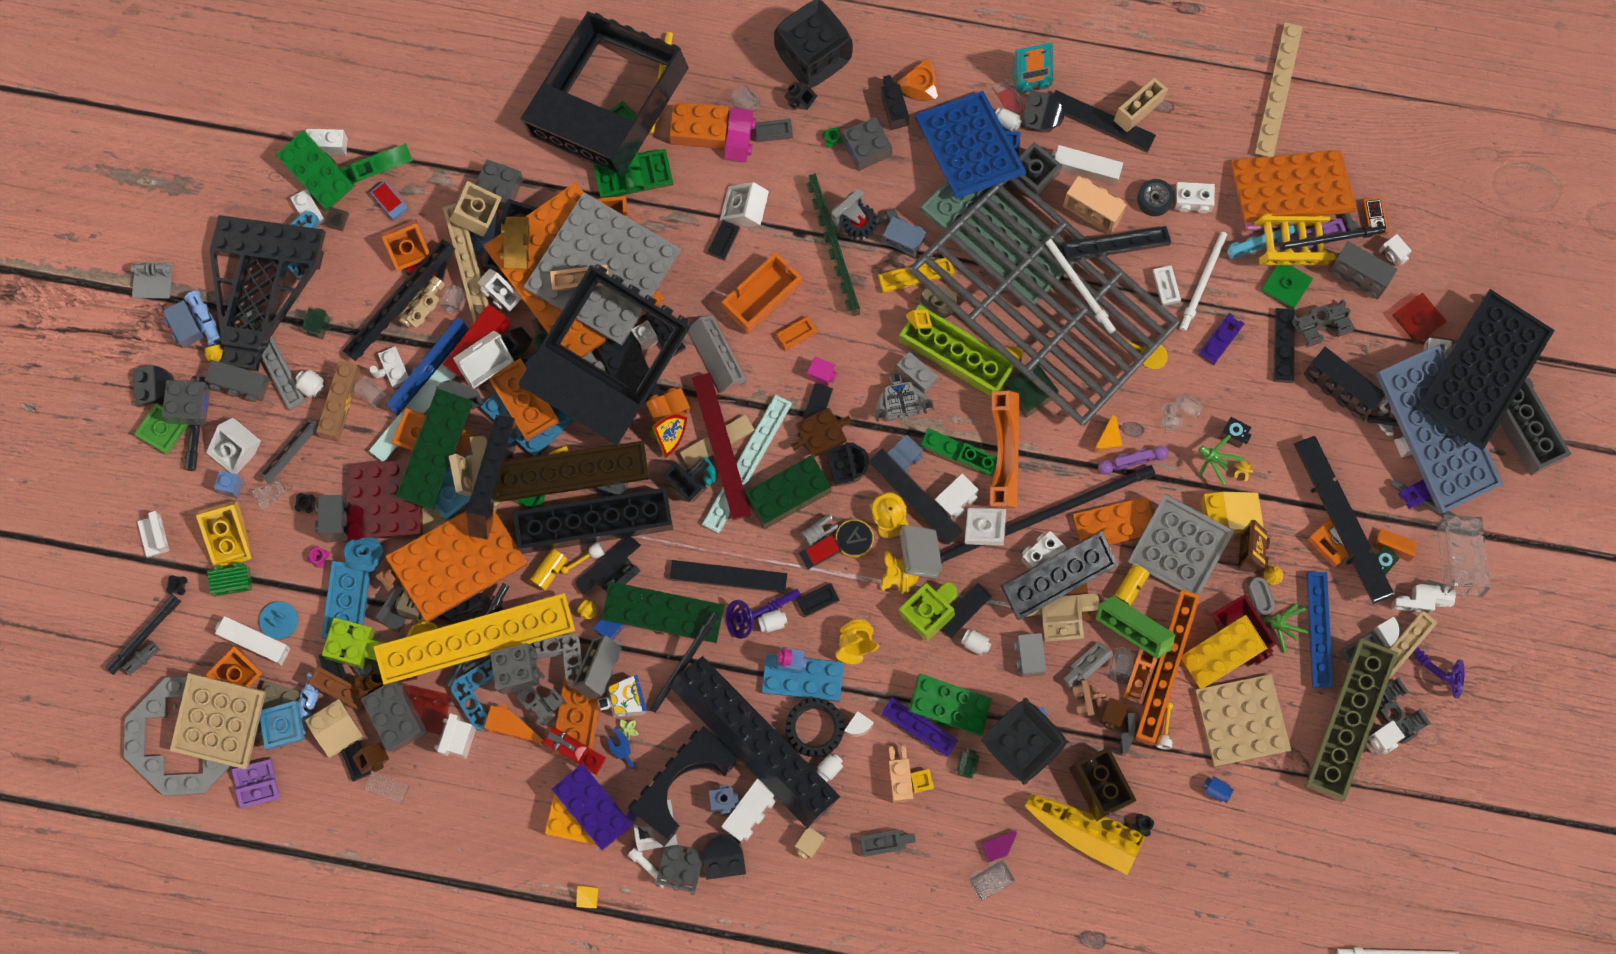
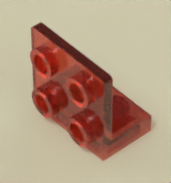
(431, 707)

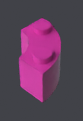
(739, 134)

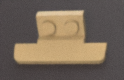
(467, 468)
(1064, 616)

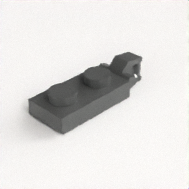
(885, 842)

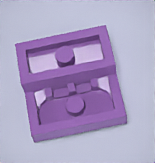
(256, 783)

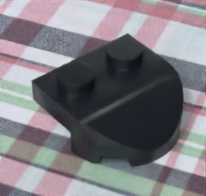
(1042, 112)
(150, 385)
(848, 463)
(723, 857)

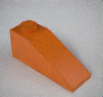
(1140, 677)
(506, 723)

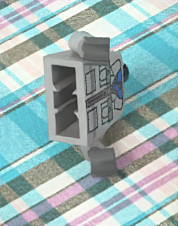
(901, 400)

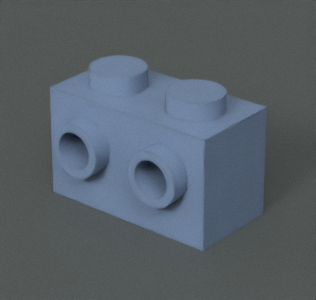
(904, 236)
(183, 324)

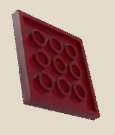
(373, 506)

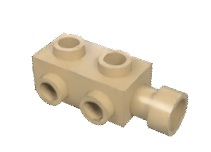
(420, 309)

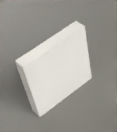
(985, 526)

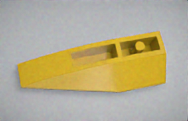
(1102, 840)

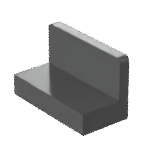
(388, 613)

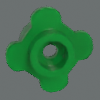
(832, 132)

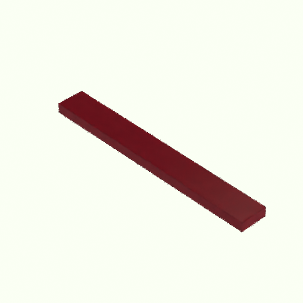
(721, 446)

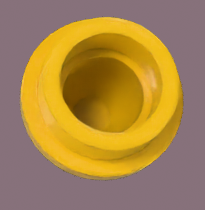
(213, 353)
(1273, 575)
(588, 609)

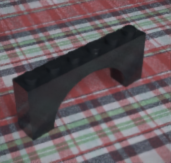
(481, 504)
(651, 809)

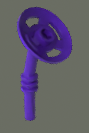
(748, 617)
(1454, 678)

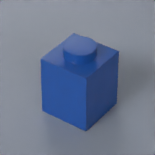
(608, 628)

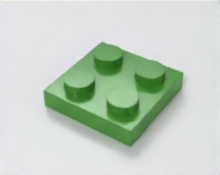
(158, 432)

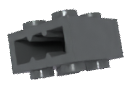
(515, 668)

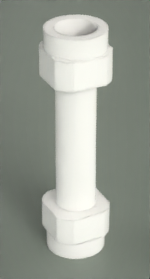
(637, 856)

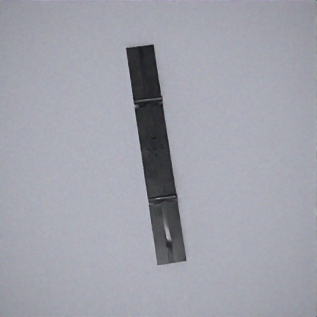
(1343, 519)

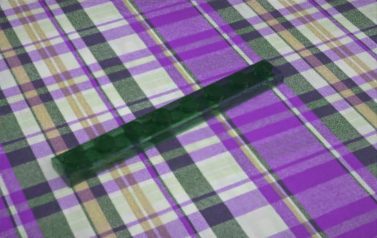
(834, 252)

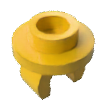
(1243, 467)

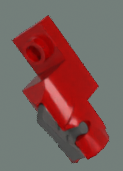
(574, 750)

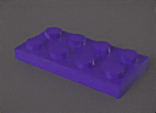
(592, 807)

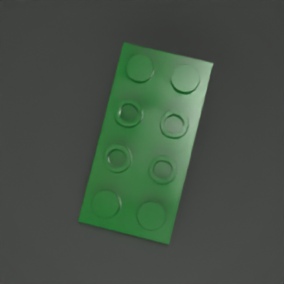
(315, 170)
(645, 173)
(949, 705)

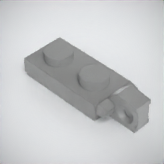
(1087, 664)

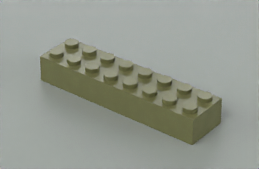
(1351, 720)

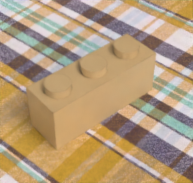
(1140, 104)

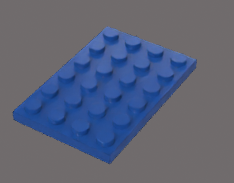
(970, 144)

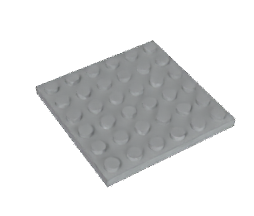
(604, 237)

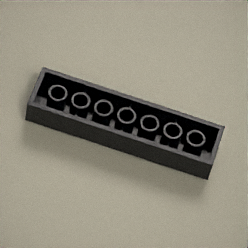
(592, 520)

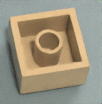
(475, 208)

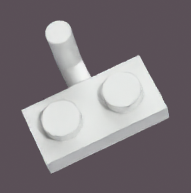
(392, 368)

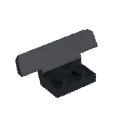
(612, 567)

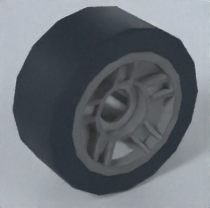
(1161, 190)

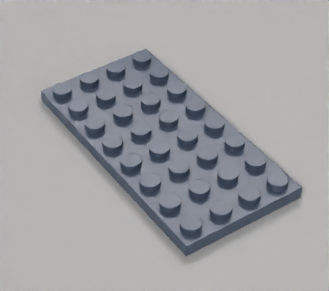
(1448, 463)

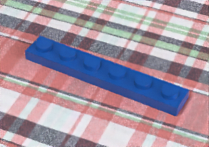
(427, 366)
(1319, 630)

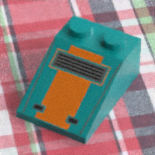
(1033, 68)

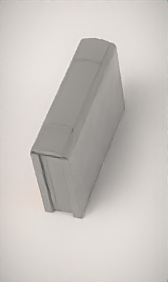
(920, 551)

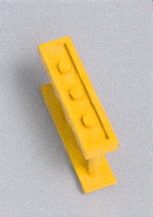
(1288, 256)

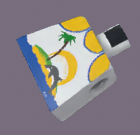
(624, 698)

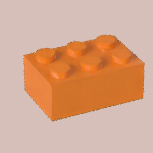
(699, 125)

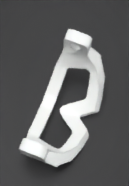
(1386, 428)

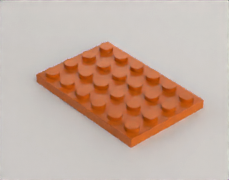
(1293, 185)
(452, 566)

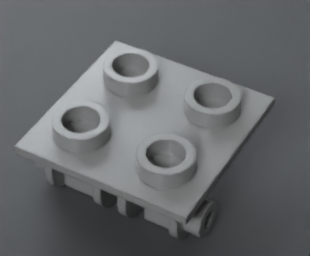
(152, 280)

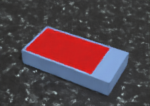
(389, 200)

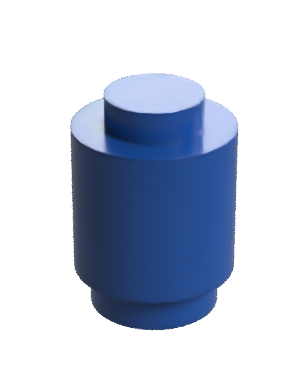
(1218, 789)

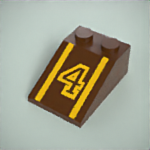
(1253, 548)

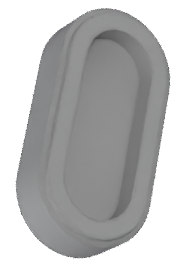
(1261, 596)

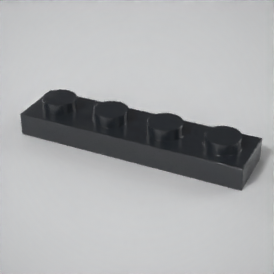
(1284, 345)

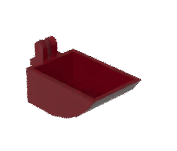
(1236, 610)

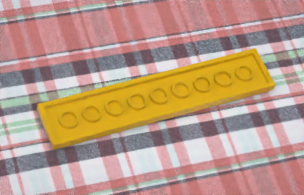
(473, 638)

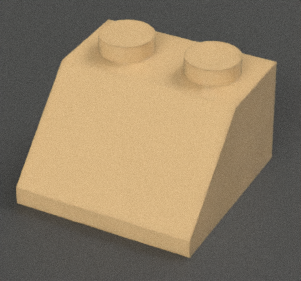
(334, 728)

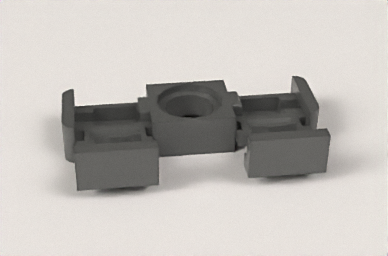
(1310, 323)
(541, 707)
(1410, 724)

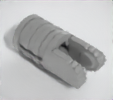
(816, 532)

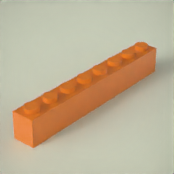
(1166, 669)

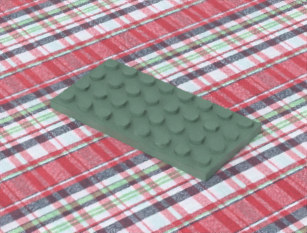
(946, 210)

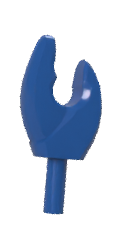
(623, 750)

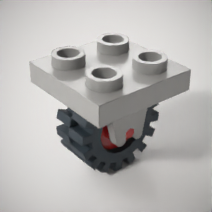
(854, 216)

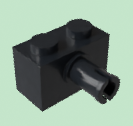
(686, 479)

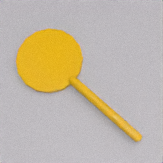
(1156, 360)

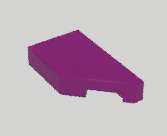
(999, 847)

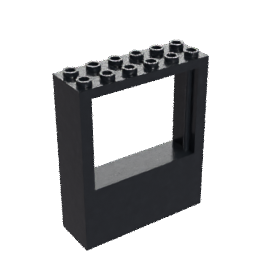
(590, 129)
(582, 387)

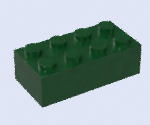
(788, 492)

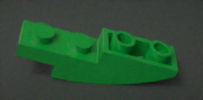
(377, 163)
(958, 453)

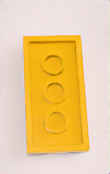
(1223, 652)

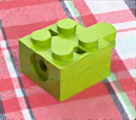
(929, 609)
(350, 641)

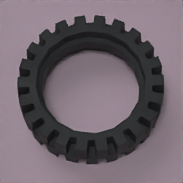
(814, 751)

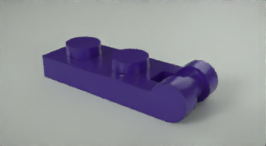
(1221, 339)
(1419, 492)

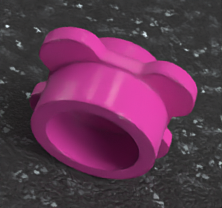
(313, 554)

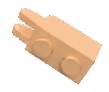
(900, 776)

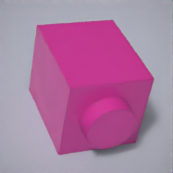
(821, 371)

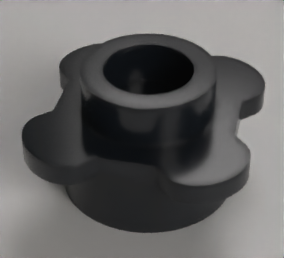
(300, 498)
(172, 581)
(1147, 821)

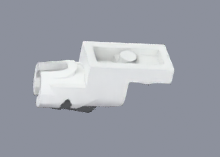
(1424, 598)

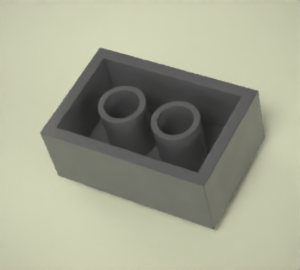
(1362, 270)
(394, 716)

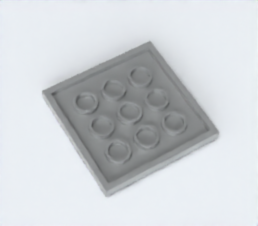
(1181, 545)

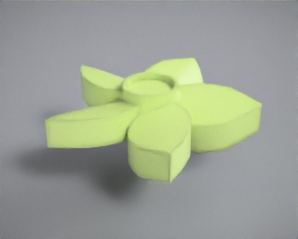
(628, 728)

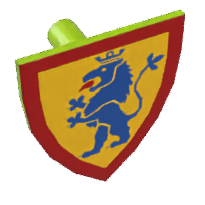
(669, 432)

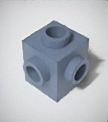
(723, 792)

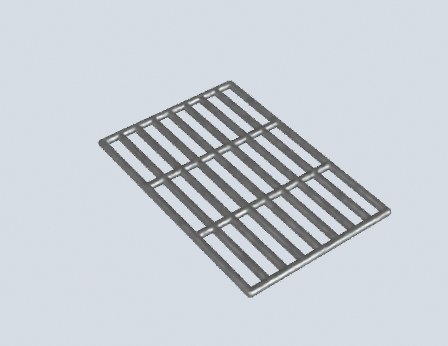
(1073, 321)

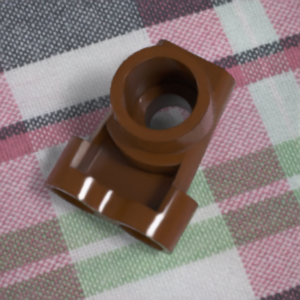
(367, 685)

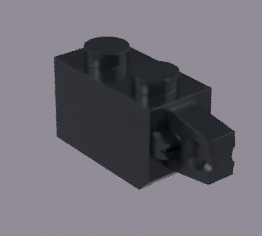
(894, 104)

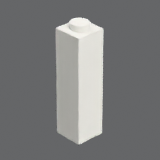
(1088, 165)
(252, 640)

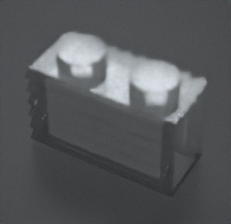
(990, 880)

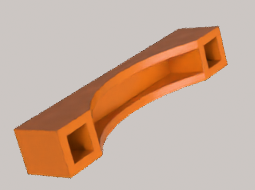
(1005, 482)

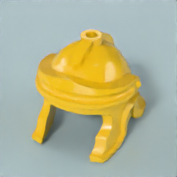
(889, 521)
(896, 574)
(855, 641)

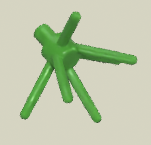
(1213, 456)
(1279, 623)

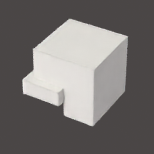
(455, 738)

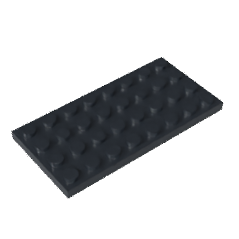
(1485, 369)

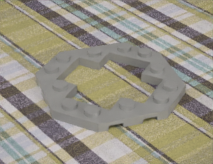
(154, 766)

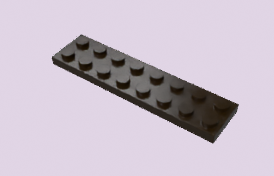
(572, 471)

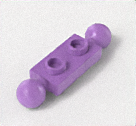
(1140, 457)

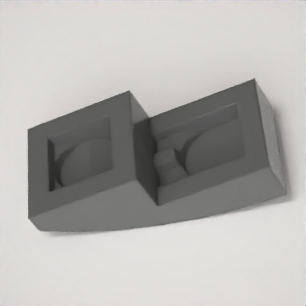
(1126, 739)

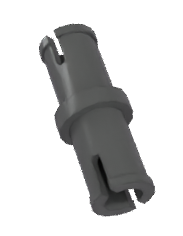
(141, 658)

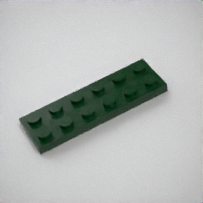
(433, 447)
(660, 611)

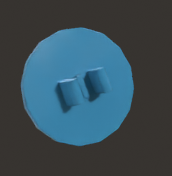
(278, 620)

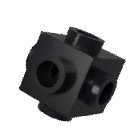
(800, 96)

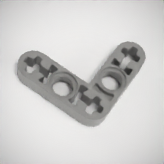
(566, 651)

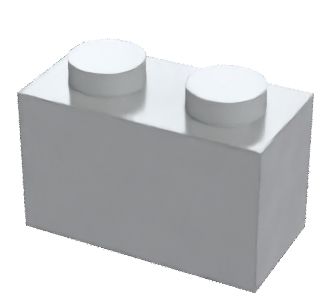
(916, 372)
(1031, 655)

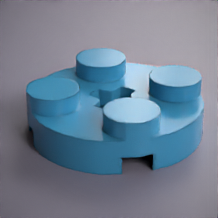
(363, 562)

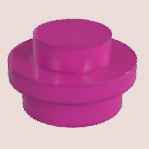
(784, 657)

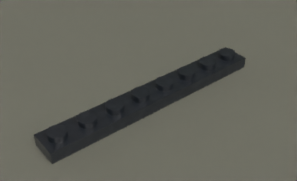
(398, 300)

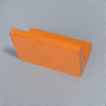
(1399, 545)

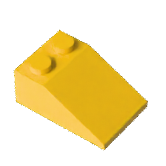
(1232, 508)
(224, 534)

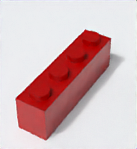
(488, 321)

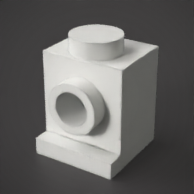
(1396, 250)

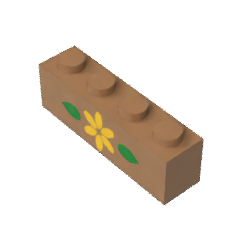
(338, 401)

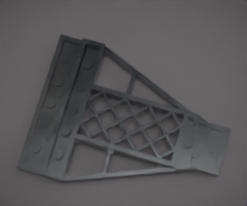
(258, 242)

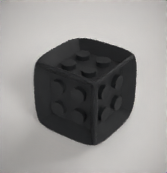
(813, 43)
(1024, 741)

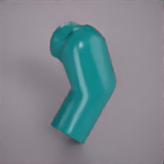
(711, 474)

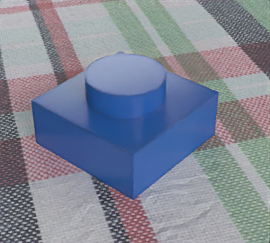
(1014, 138)

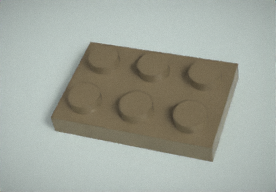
(275, 696)

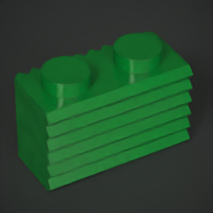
(229, 580)

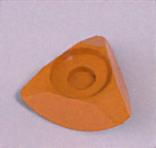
(920, 82)

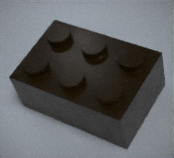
(1102, 784)

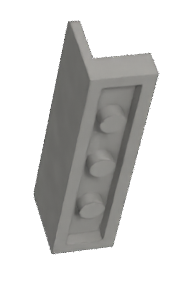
(716, 353)

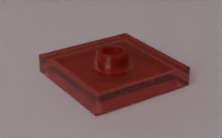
(1419, 318)

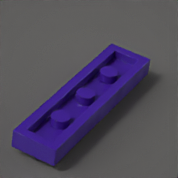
(919, 727)

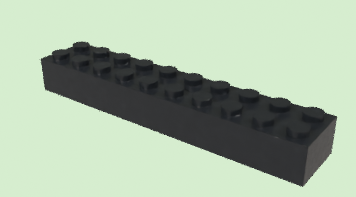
(754, 742)

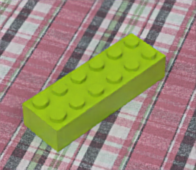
(958, 353)

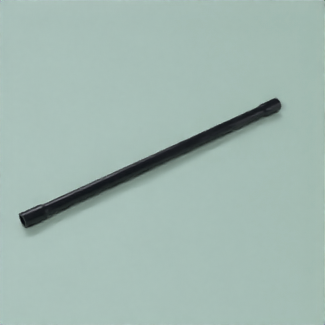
(1138, 475)

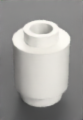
(1008, 119)
(772, 621)
(976, 642)
(829, 767)

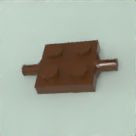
(821, 432)

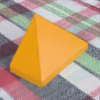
(1110, 438)

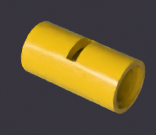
(548, 569)
(1132, 583)

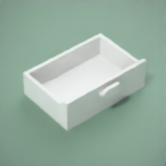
(483, 359)

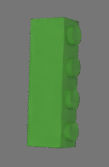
(1135, 627)

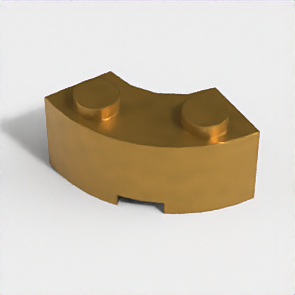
(516, 242)

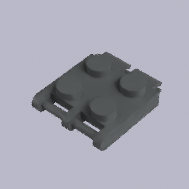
(680, 868)

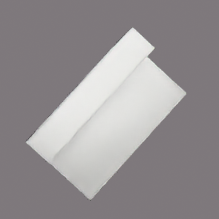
(153, 535)

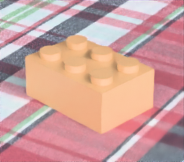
(1094, 205)

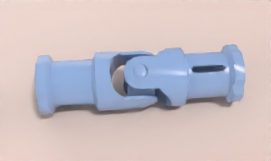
(203, 318)
(307, 700)

